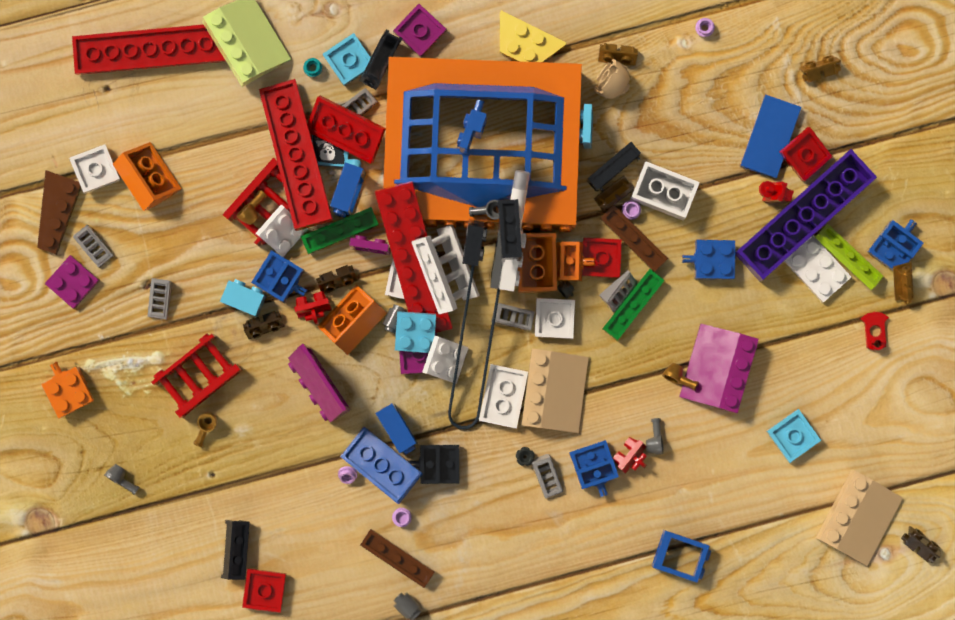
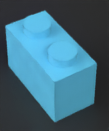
(243, 298)

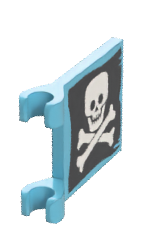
(330, 155)

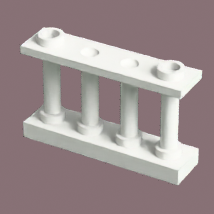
(433, 271)

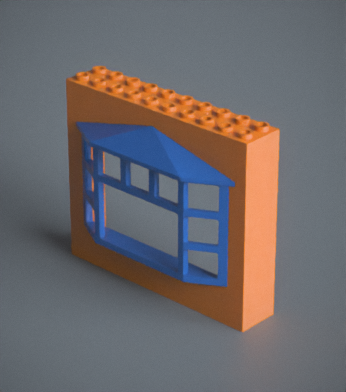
(449, 198)

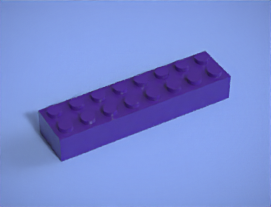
(805, 215)

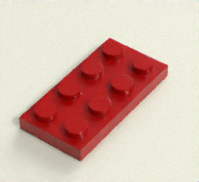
(345, 129)

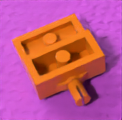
(571, 261)
(67, 390)

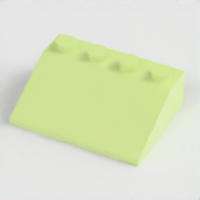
(245, 40)

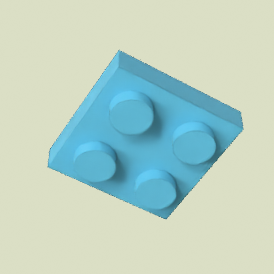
(347, 59)
(586, 119)
(414, 331)
(793, 435)

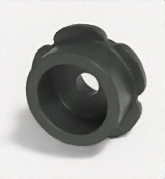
(566, 289)
(524, 451)

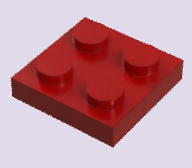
(805, 154)
(607, 256)
(264, 590)

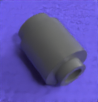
(391, 318)
(407, 606)

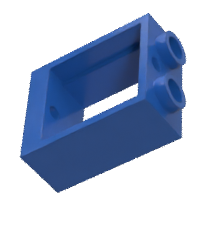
(347, 190)
(397, 429)
(662, 549)

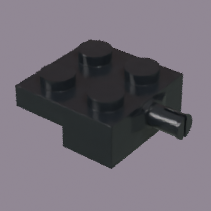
(438, 464)

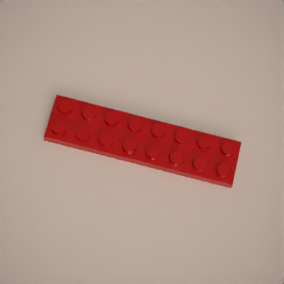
(144, 49)
(295, 155)
(403, 225)

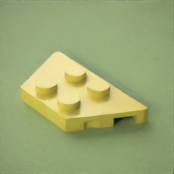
(525, 42)

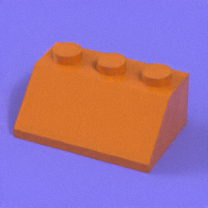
(146, 175)
(538, 264)
(352, 319)

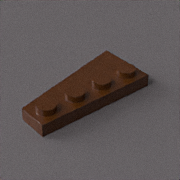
(57, 207)

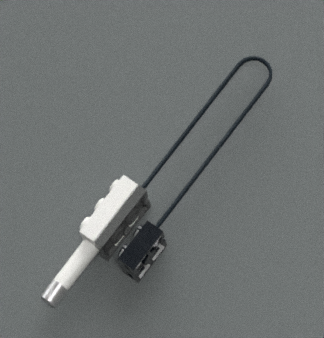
(503, 275)

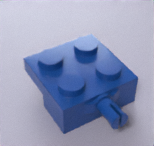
(474, 126)
(895, 244)
(713, 259)
(279, 277)
(594, 466)

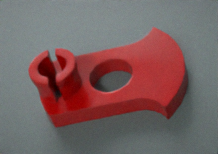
(877, 319)

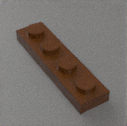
(633, 238)
(397, 558)

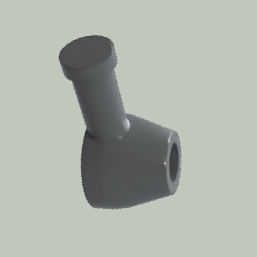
(490, 210)
(655, 444)
(117, 475)

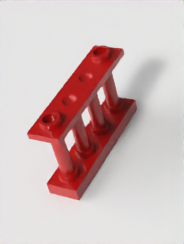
(259, 183)
(199, 394)

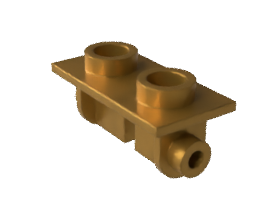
(626, 55)
(827, 65)
(903, 282)

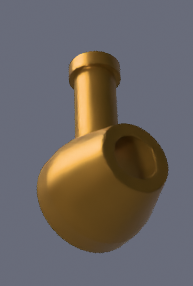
(248, 213)
(674, 375)
(205, 426)

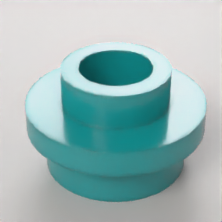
(312, 61)

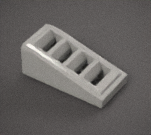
(366, 94)
(84, 231)
(614, 295)
(152, 298)
(529, 319)
(539, 461)

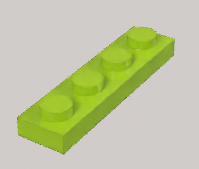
(849, 256)

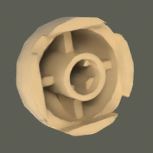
(613, 80)

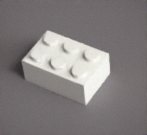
(664, 191)

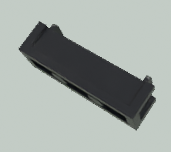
(380, 60)
(613, 167)
(509, 230)
(236, 550)

